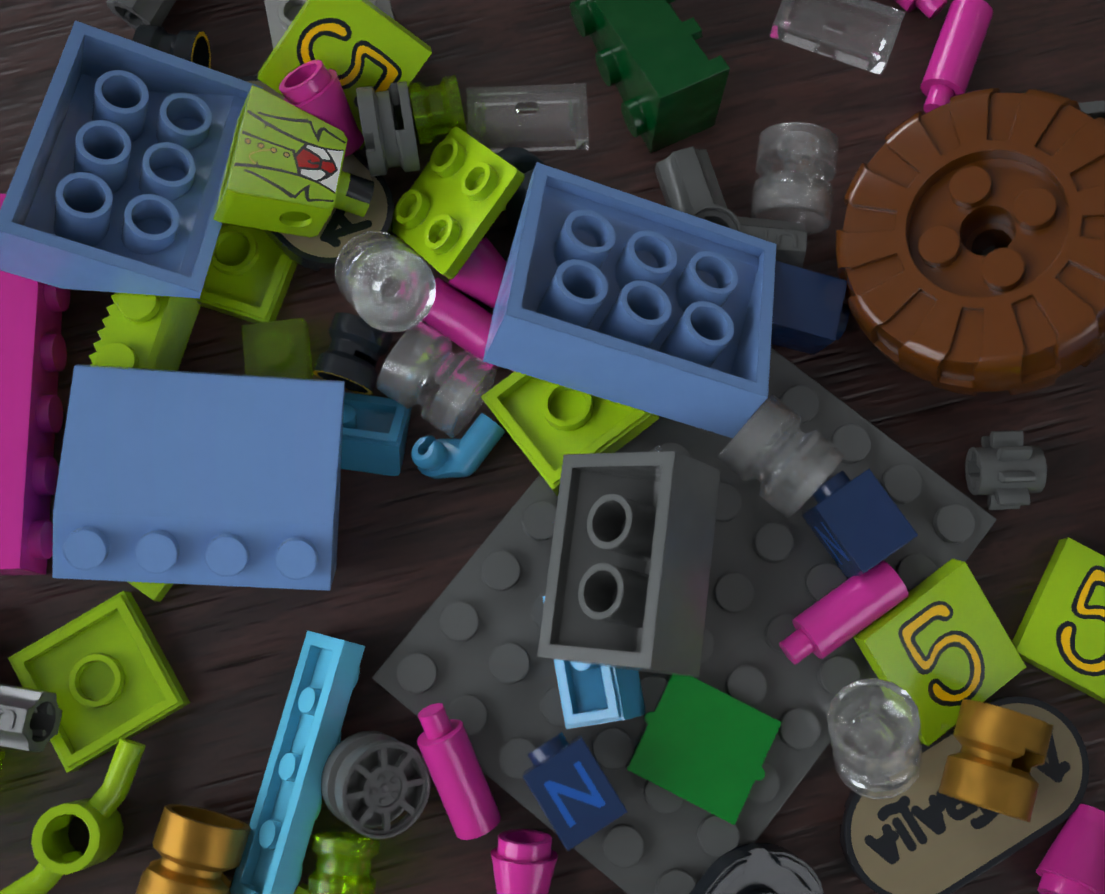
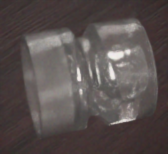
(794, 174)
(385, 281)
(430, 375)
(781, 456)
(875, 738)

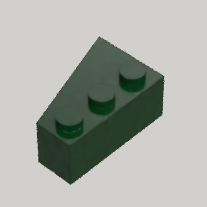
(656, 66)

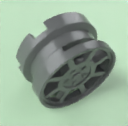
(380, 117)
(373, 781)

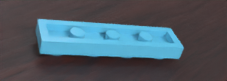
(292, 780)

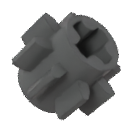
(1005, 470)

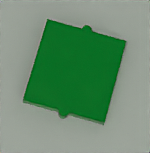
(704, 746)

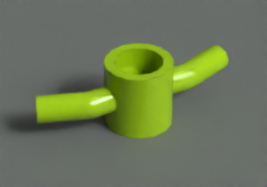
(100, 814)

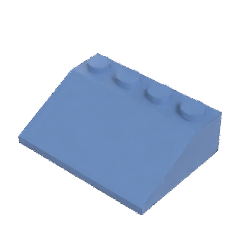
(122, 171)
(636, 304)
(199, 479)

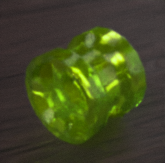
(436, 108)
(343, 863)

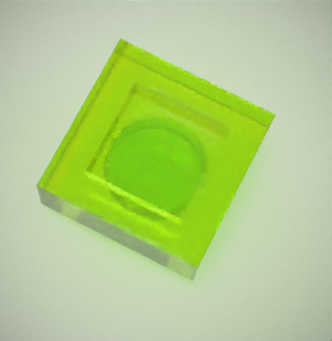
(278, 349)

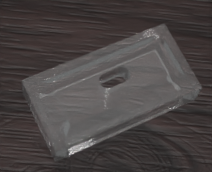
(864, 25)
(556, 125)

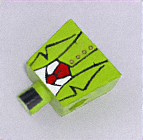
(286, 170)

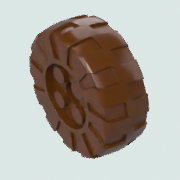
(944, 190)

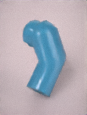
(457, 456)

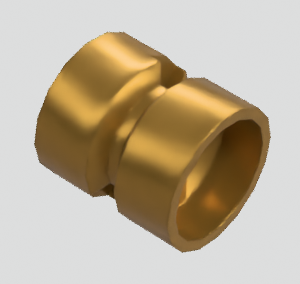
(996, 759)
(194, 852)

